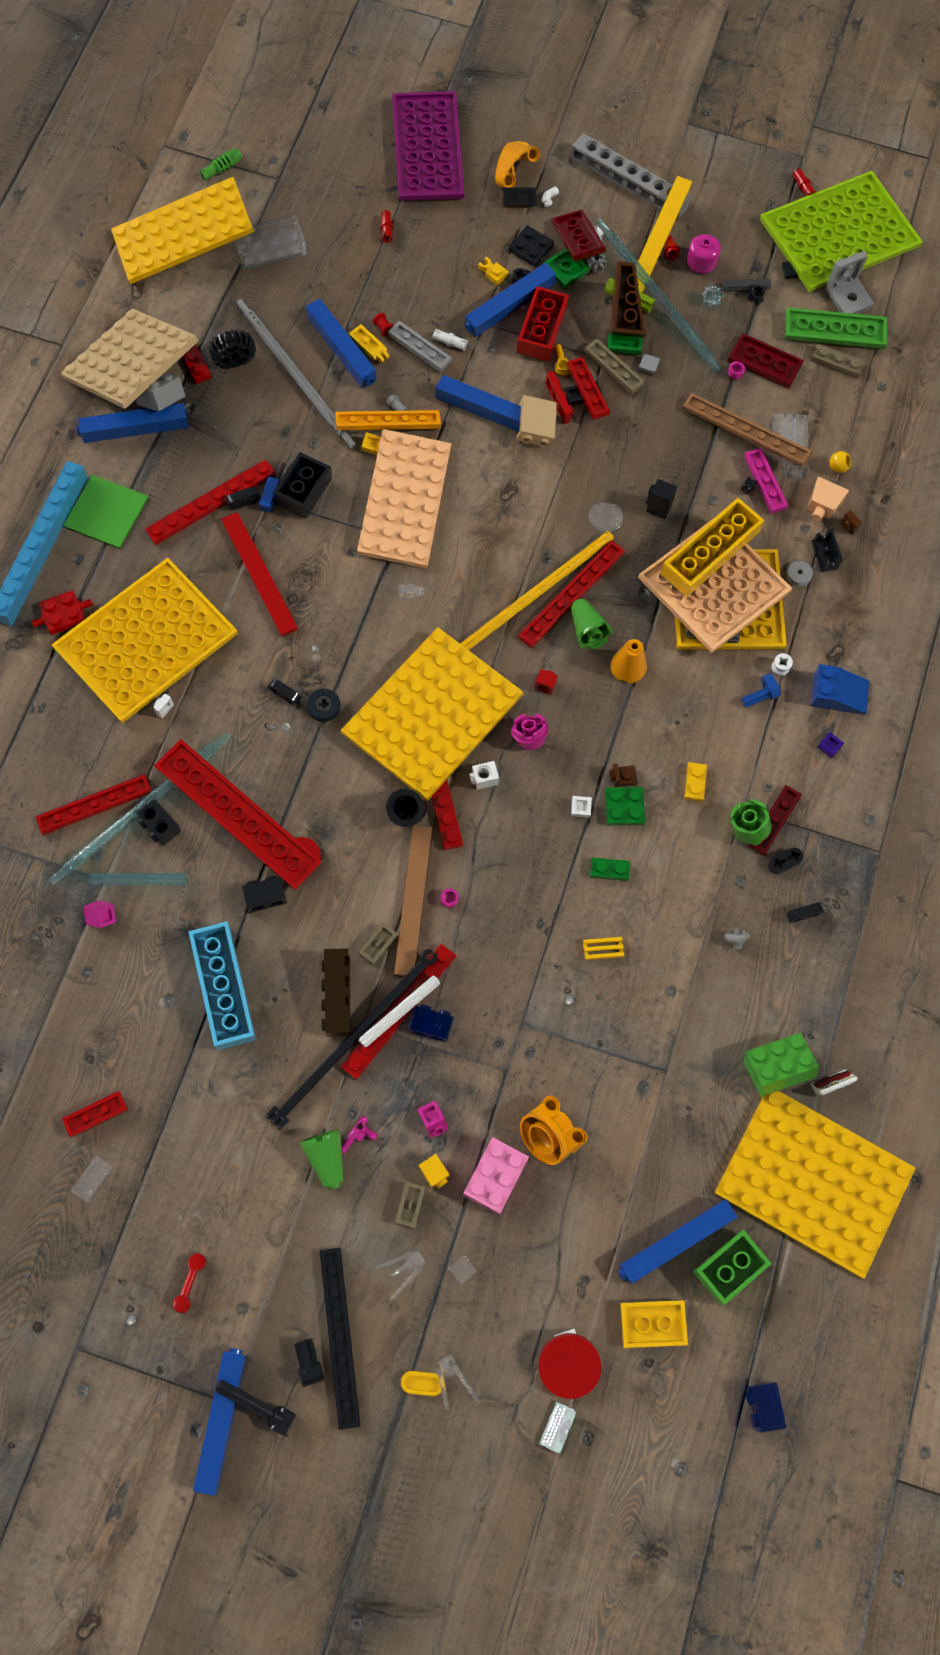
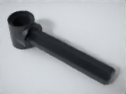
(278, 1418)

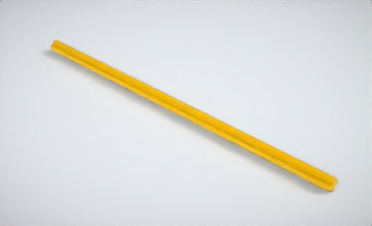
(536, 591)

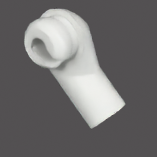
(549, 194)

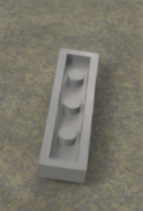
(420, 346)

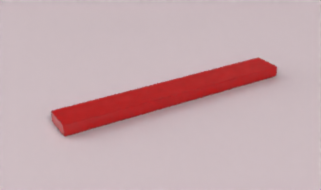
(259, 574)
(573, 591)

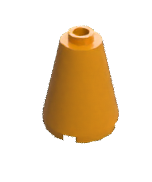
(629, 662)

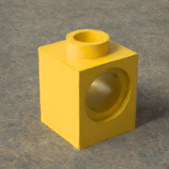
(434, 1172)

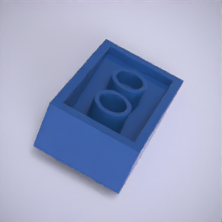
(839, 690)

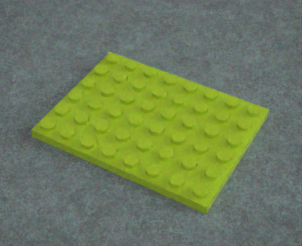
(837, 224)

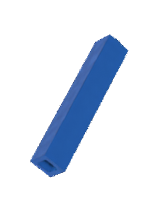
(509, 300)
(341, 343)
(478, 402)
(132, 423)
(676, 1242)
(219, 1426)

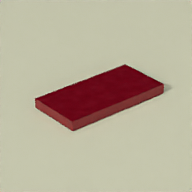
(578, 235)
(766, 360)

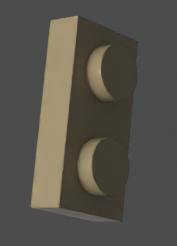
(378, 944)
(410, 1205)

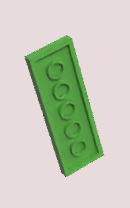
(836, 328)

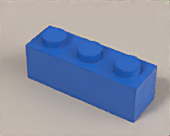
(267, 500)

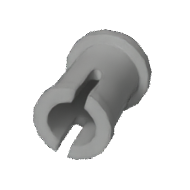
(394, 402)

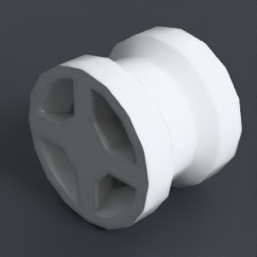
(782, 669)

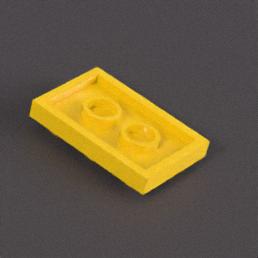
(653, 1324)

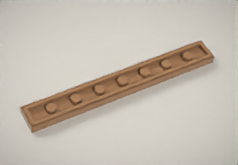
(747, 430)
(413, 900)

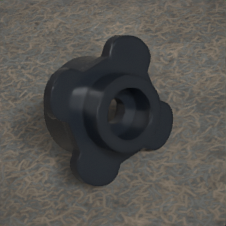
(756, 289)

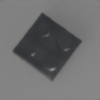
(531, 246)

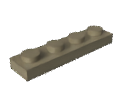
(614, 366)

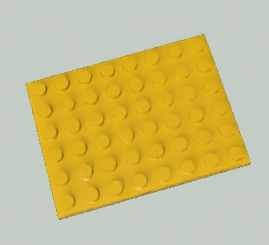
(144, 640)
(432, 713)
(815, 1182)

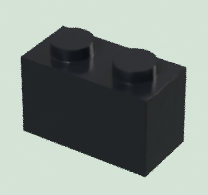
(660, 498)
(264, 894)

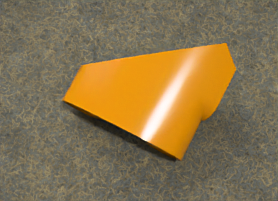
(510, 154)

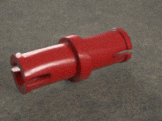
(803, 183)
(386, 226)

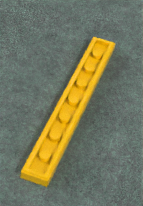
(663, 226)

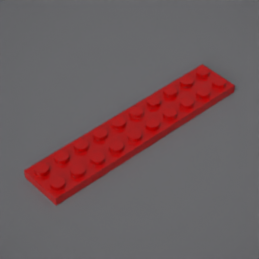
(238, 814)

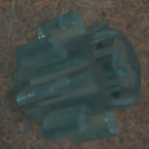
(717, 294)

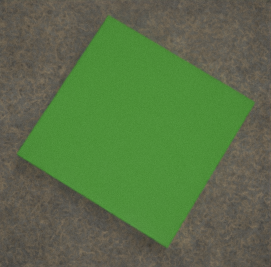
(105, 511)

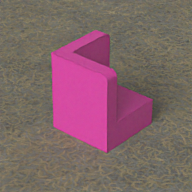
(99, 914)

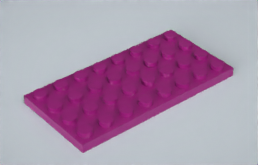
(427, 146)

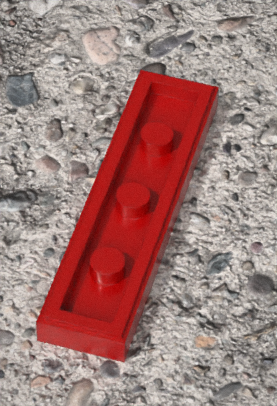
(588, 388)

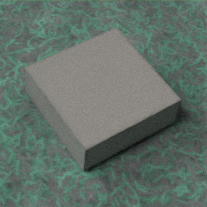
(649, 364)

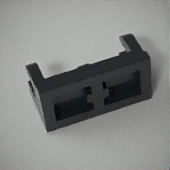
(827, 551)

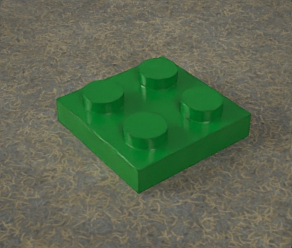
(566, 269)
(624, 806)

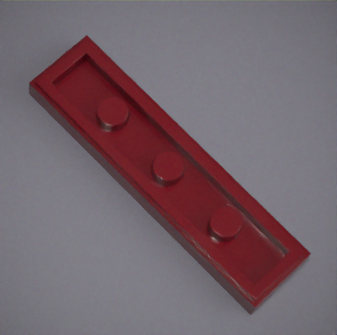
(778, 815)

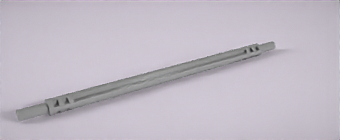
(294, 371)

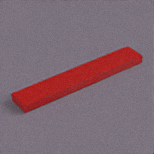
(93, 804)

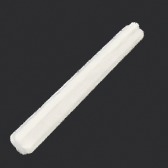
(399, 1011)

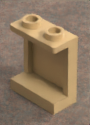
(537, 421)

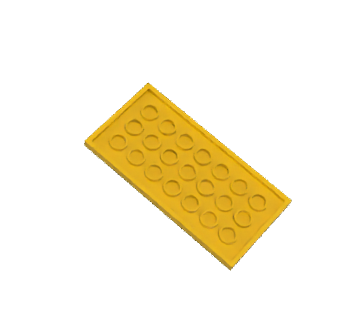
(182, 230)

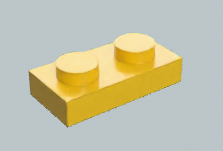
(695, 782)

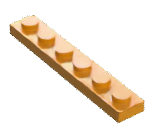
(387, 420)

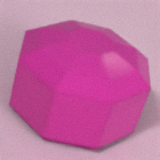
(736, 370)
(449, 898)

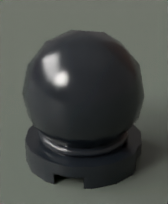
(406, 807)

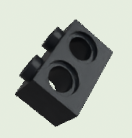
(161, 820)

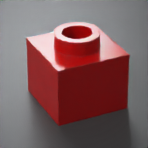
(546, 681)

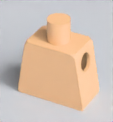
(826, 499)

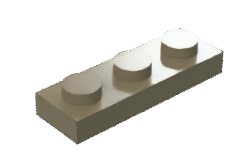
(838, 360)

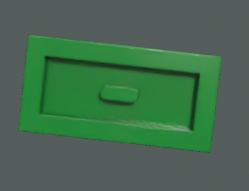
(625, 344)
(609, 869)

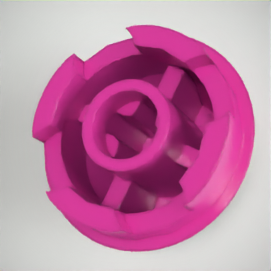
(530, 731)

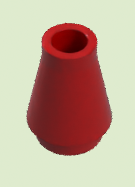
(671, 249)

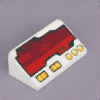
(833, 1082)

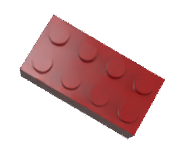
(542, 323)

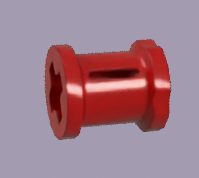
(382, 323)

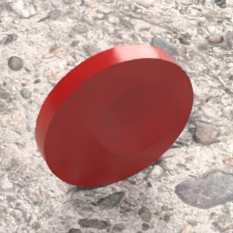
(569, 1366)

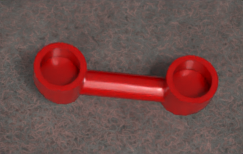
(196, 1263)

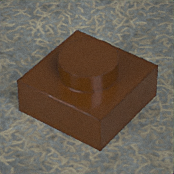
(851, 522)

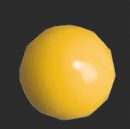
(840, 462)

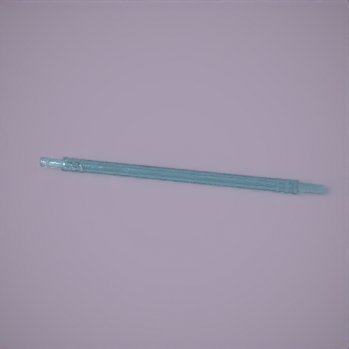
(660, 297)
(128, 818)

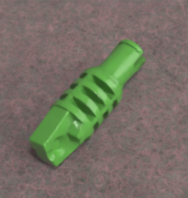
(221, 164)

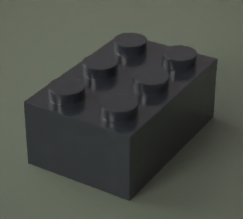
(302, 485)

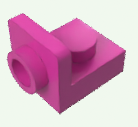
(433, 1119)

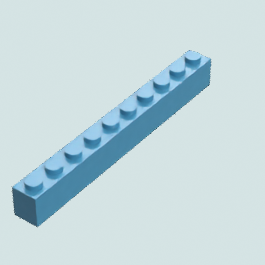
(40, 541)

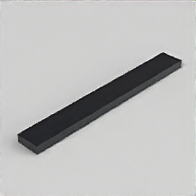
(340, 1339)

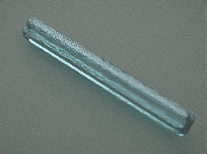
(138, 878)

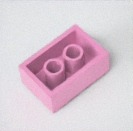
(495, 1176)

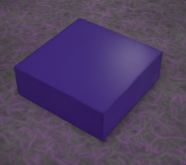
(830, 745)

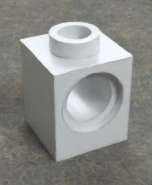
(487, 768)

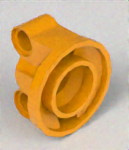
(550, 1132)

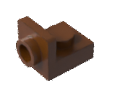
(623, 775)

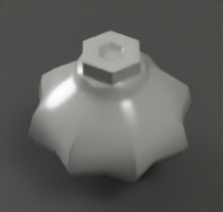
(737, 937)

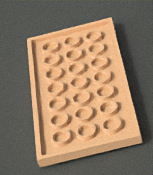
(404, 499)

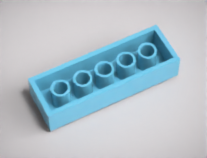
(222, 986)

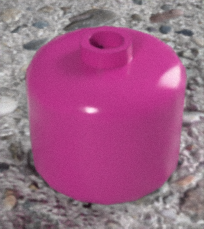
(703, 253)

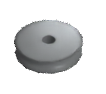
(796, 578)

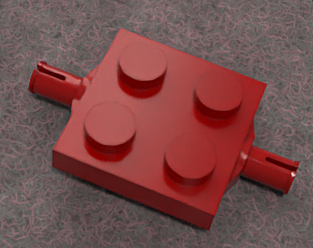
(61, 612)

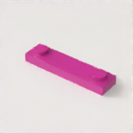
(766, 481)

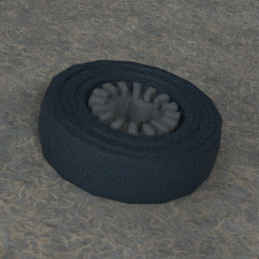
(315, 701)

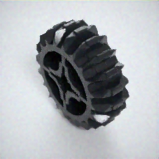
(232, 349)

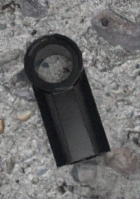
(309, 1367)

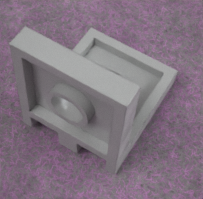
(845, 283)

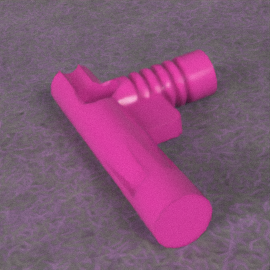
(358, 1134)

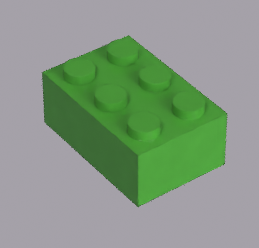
(780, 1064)
(731, 1267)

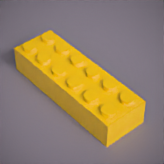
(712, 547)

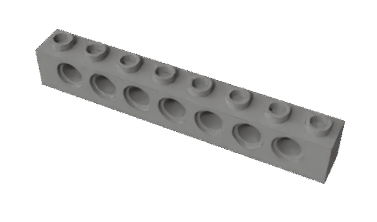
(623, 172)

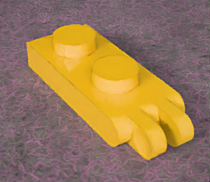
(369, 343)

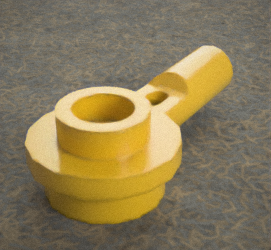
(560, 366)

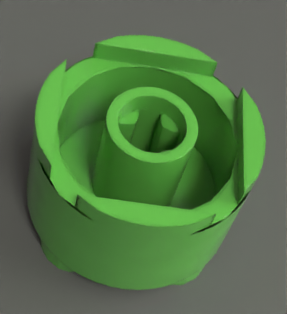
(751, 822)

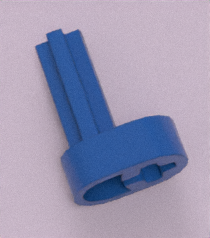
(771, 690)

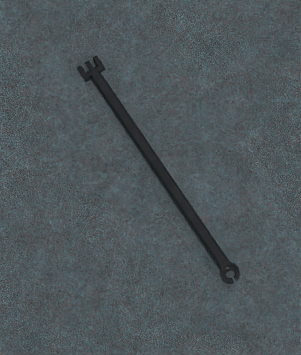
(340, 1051)

